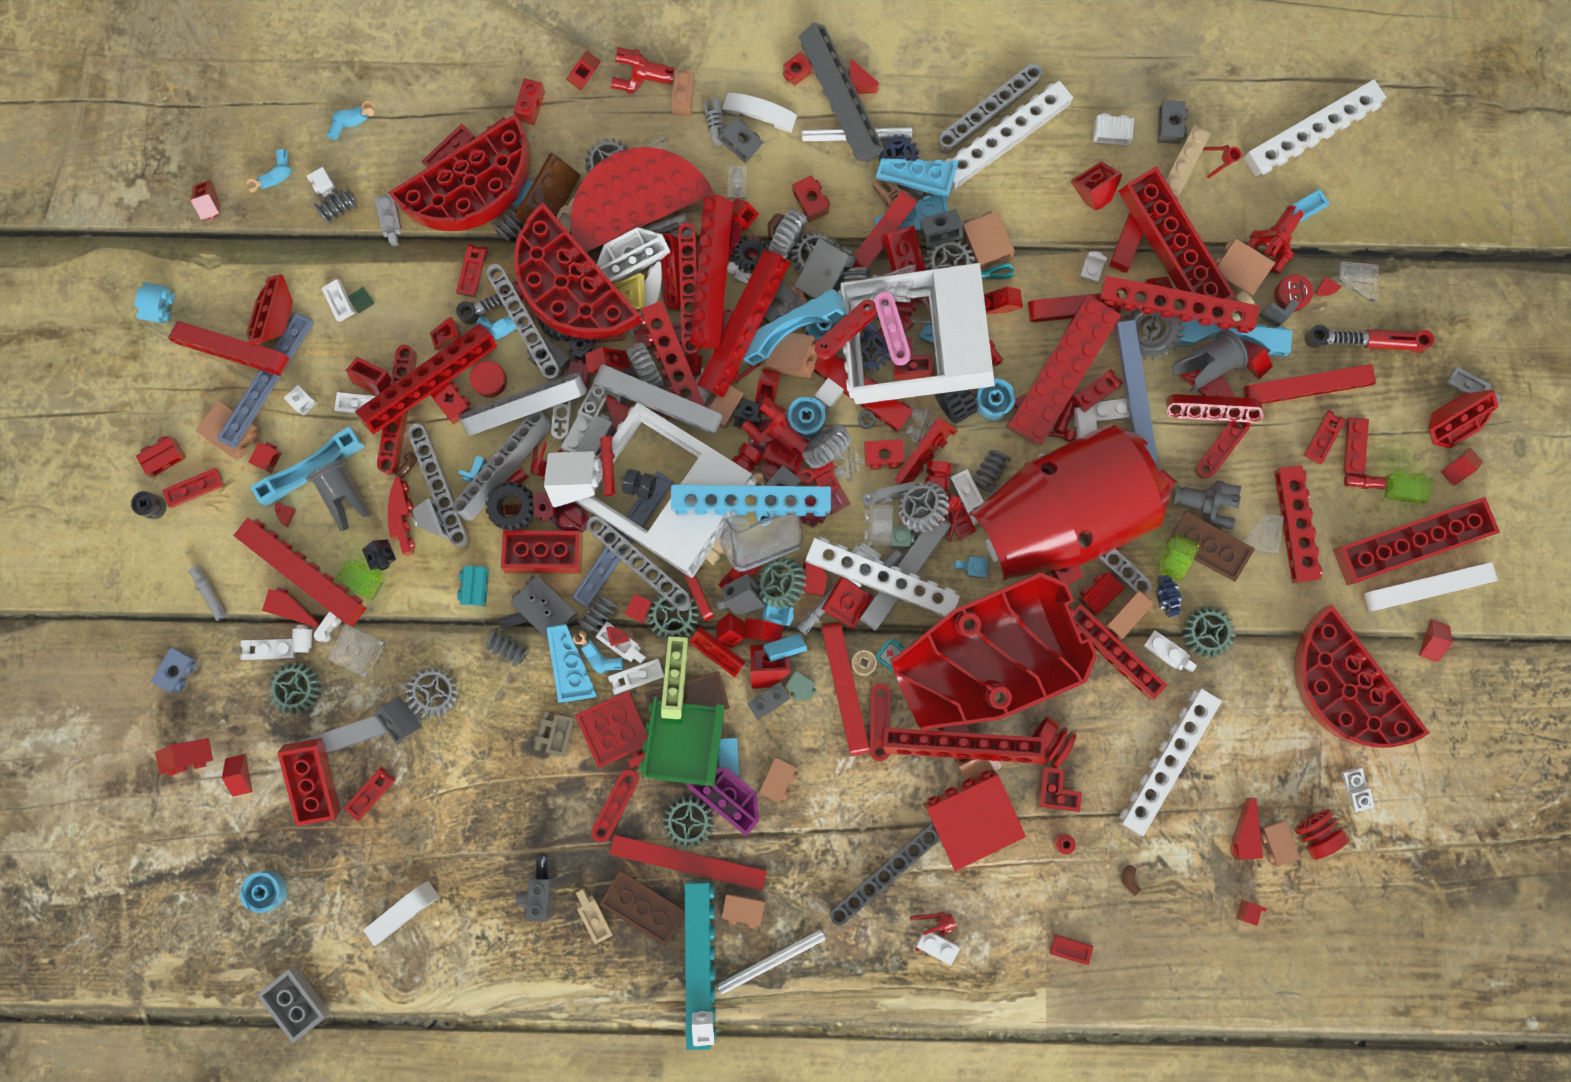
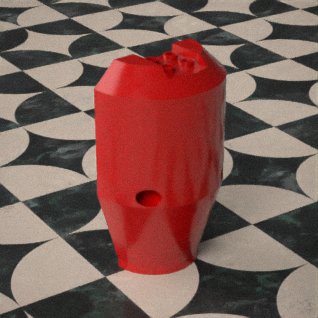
(1093, 492)
(1014, 645)

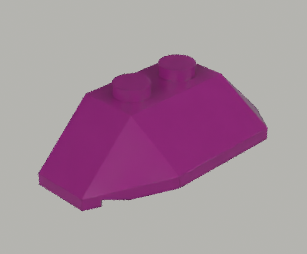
(731, 799)

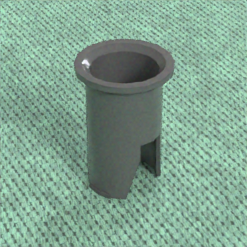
(1213, 359)
(334, 486)

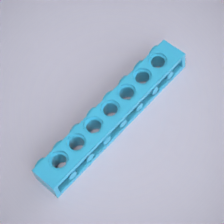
(680, 492)

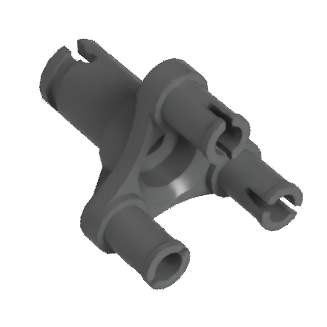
(1210, 500)

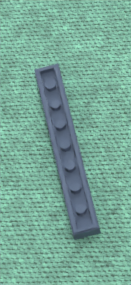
(263, 384)
(1135, 384)
(607, 560)

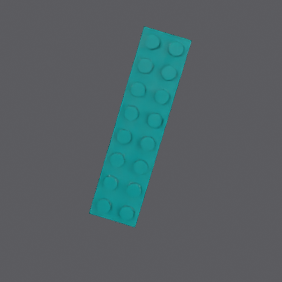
(699, 954)

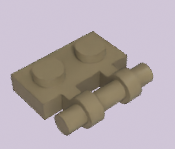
(559, 735)

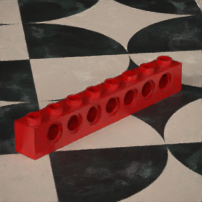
(1247, 312)
(426, 379)
(964, 745)

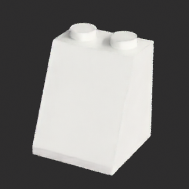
(571, 476)

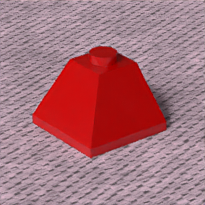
(1097, 185)
(763, 671)

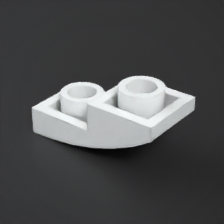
(1085, 421)
(1357, 790)

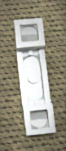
(761, 110)

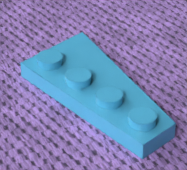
(927, 176)
(925, 207)
(568, 668)

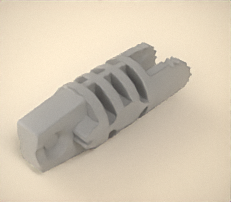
(714, 120)

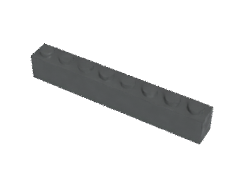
(841, 92)

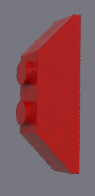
(270, 311)
(1461, 417)

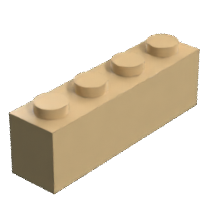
(1186, 159)

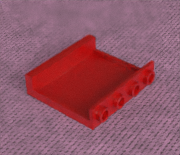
(974, 819)

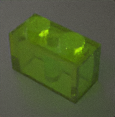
(1408, 488)
(1178, 557)
(359, 579)

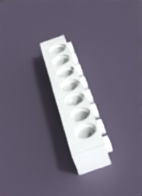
(1054, 92)
(1369, 93)
(816, 558)
(1209, 705)

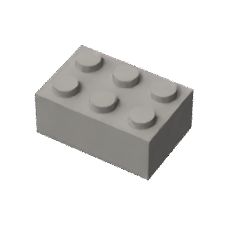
(294, 1004)

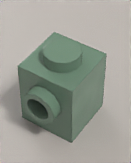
(901, 538)
(800, 687)

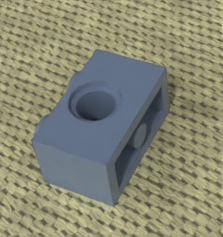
(164, 675)

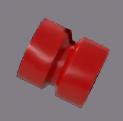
(747, 457)
(939, 473)

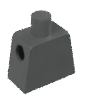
(741, 596)

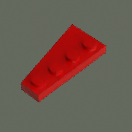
(934, 439)

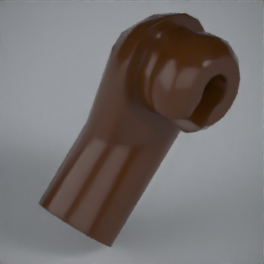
(773, 224)
(411, 460)
(1128, 876)

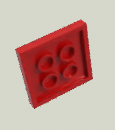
(612, 729)

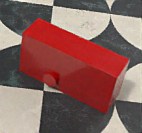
(541, 551)
(309, 781)

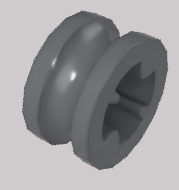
(871, 417)

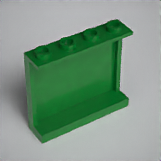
(684, 747)

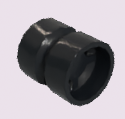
(632, 483)
(148, 505)

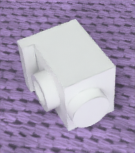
(322, 183)

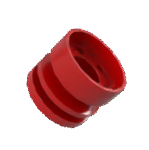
(1056, 744)
(1323, 837)

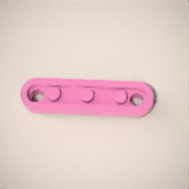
(892, 328)

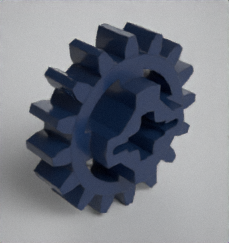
(899, 145)
(880, 351)
(1168, 596)

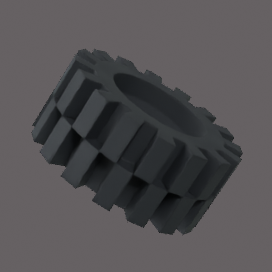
(746, 245)

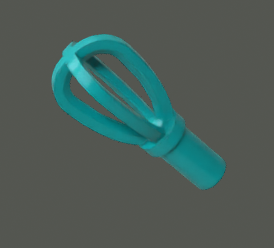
(988, 273)

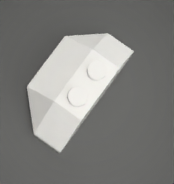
(632, 254)

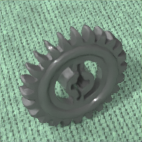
(1149, 347)

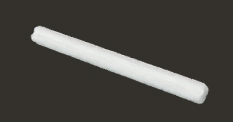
(838, 134)
(771, 961)

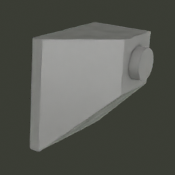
(428, 518)

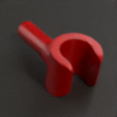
(1068, 436)

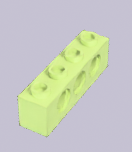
(674, 677)

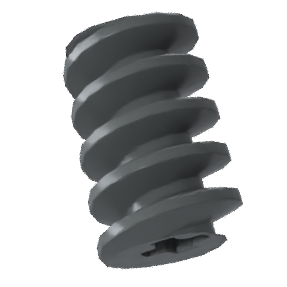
(336, 205)
(509, 224)
(989, 470)
(597, 614)
(506, 648)

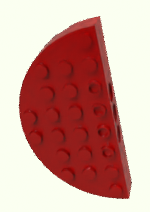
(470, 182)
(632, 192)
(566, 284)
(1349, 689)

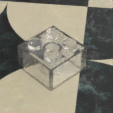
(879, 526)
(356, 650)

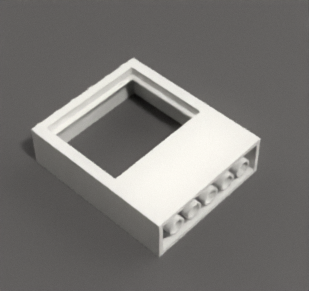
(958, 335)
(673, 537)

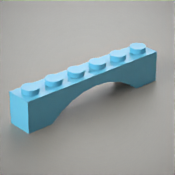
(823, 309)
(1275, 340)
(282, 483)

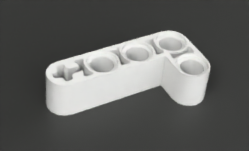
(401, 913)

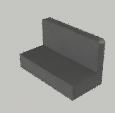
(1277, 315)
(397, 720)

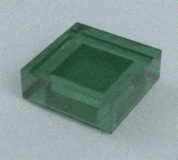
(361, 300)

